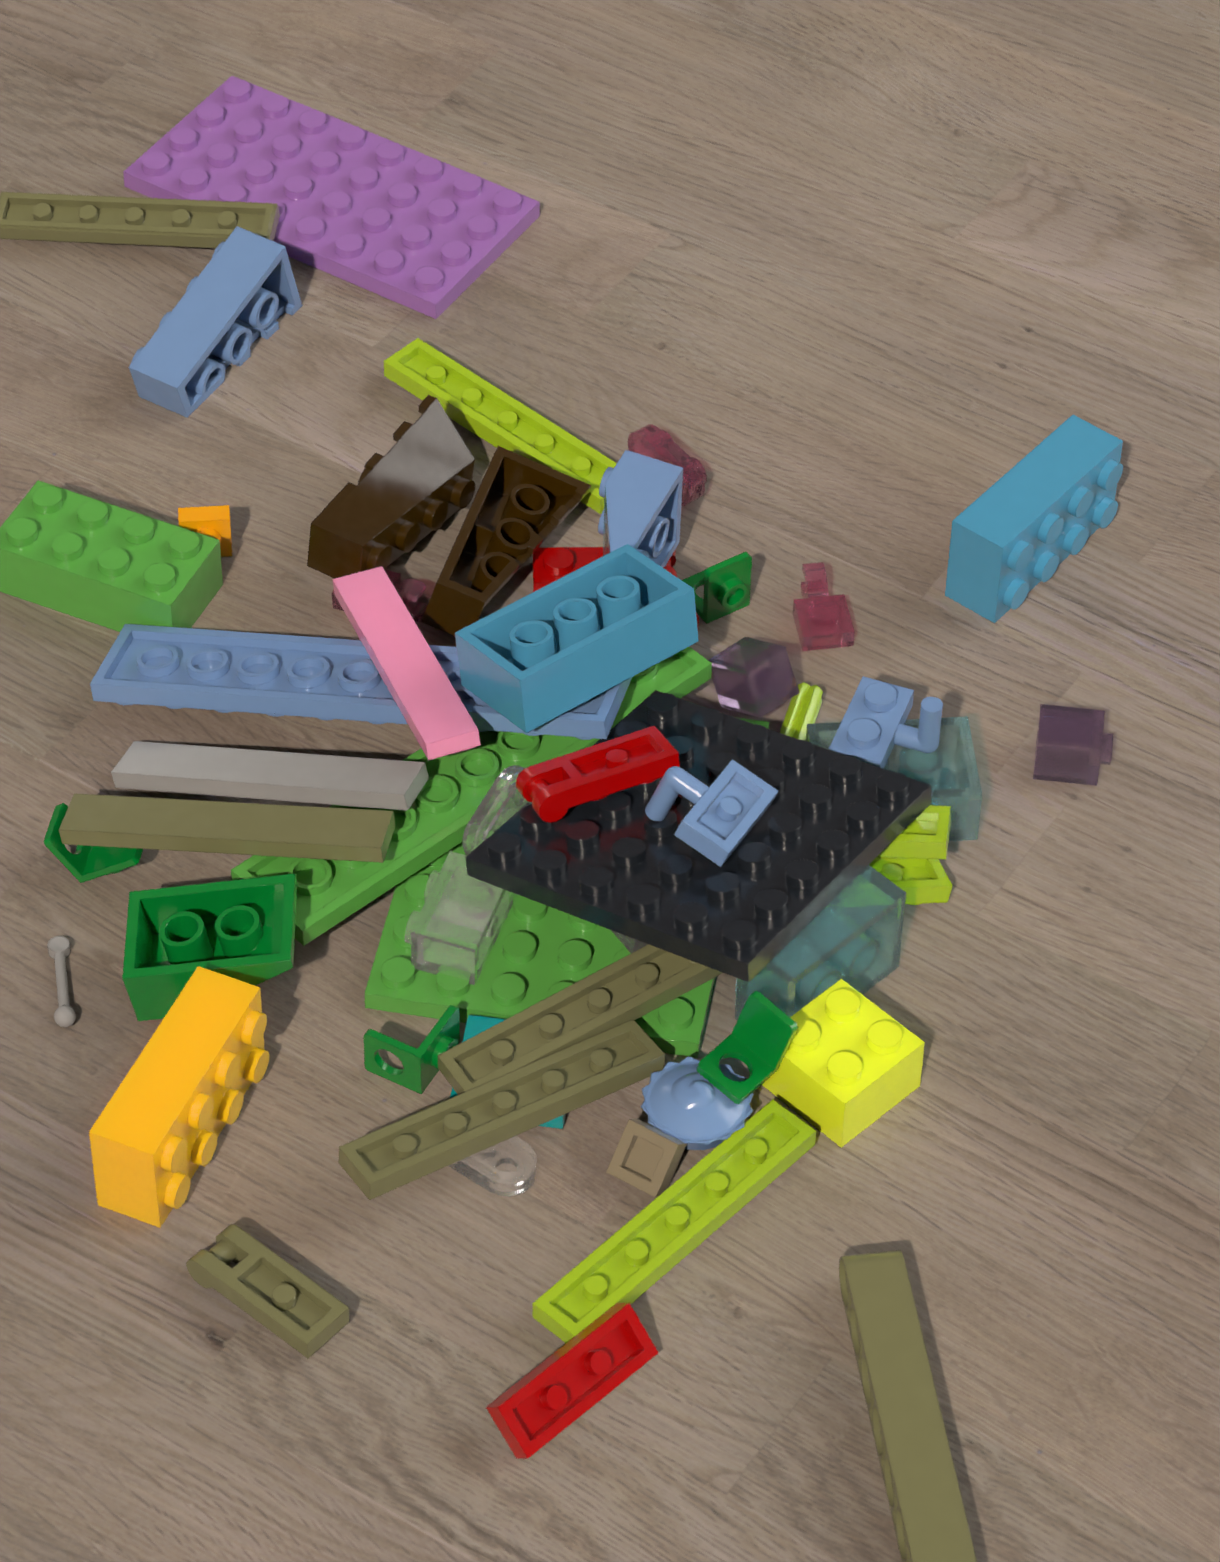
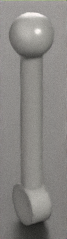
(58, 950)

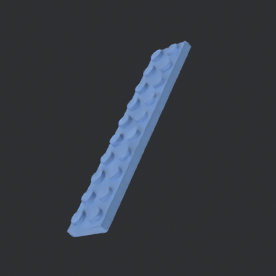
(294, 678)

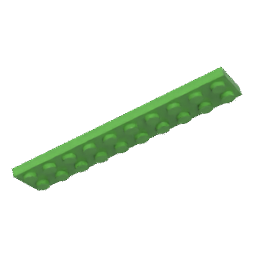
(438, 816)

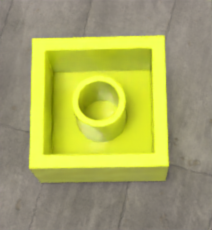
(846, 1063)

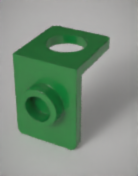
(725, 587)
(87, 861)
(758, 1041)
(419, 1064)

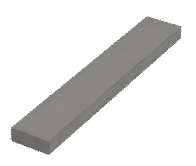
(271, 775)

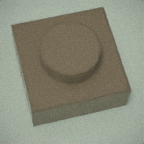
(646, 1157)

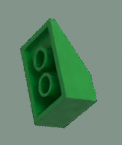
(223, 926)

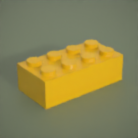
(179, 1097)

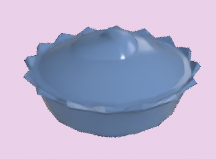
(691, 1107)

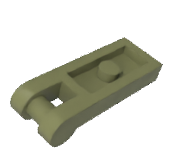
(269, 1290)

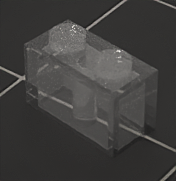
(456, 922)

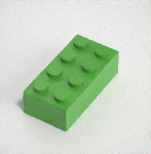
(106, 561)

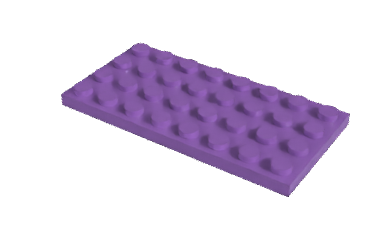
(341, 192)

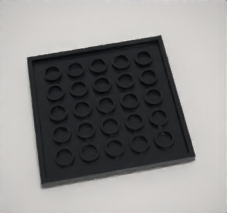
(646, 883)

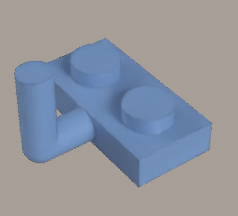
(877, 723)
(720, 813)

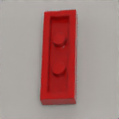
(572, 1380)

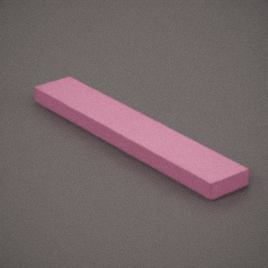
(406, 663)

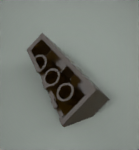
(396, 497)
(505, 525)

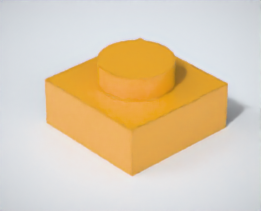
(209, 521)

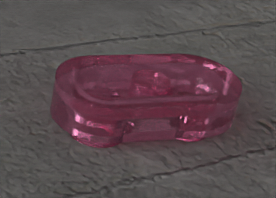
(660, 446)

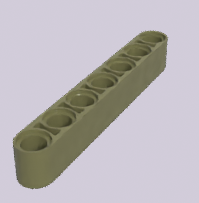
(904, 1409)

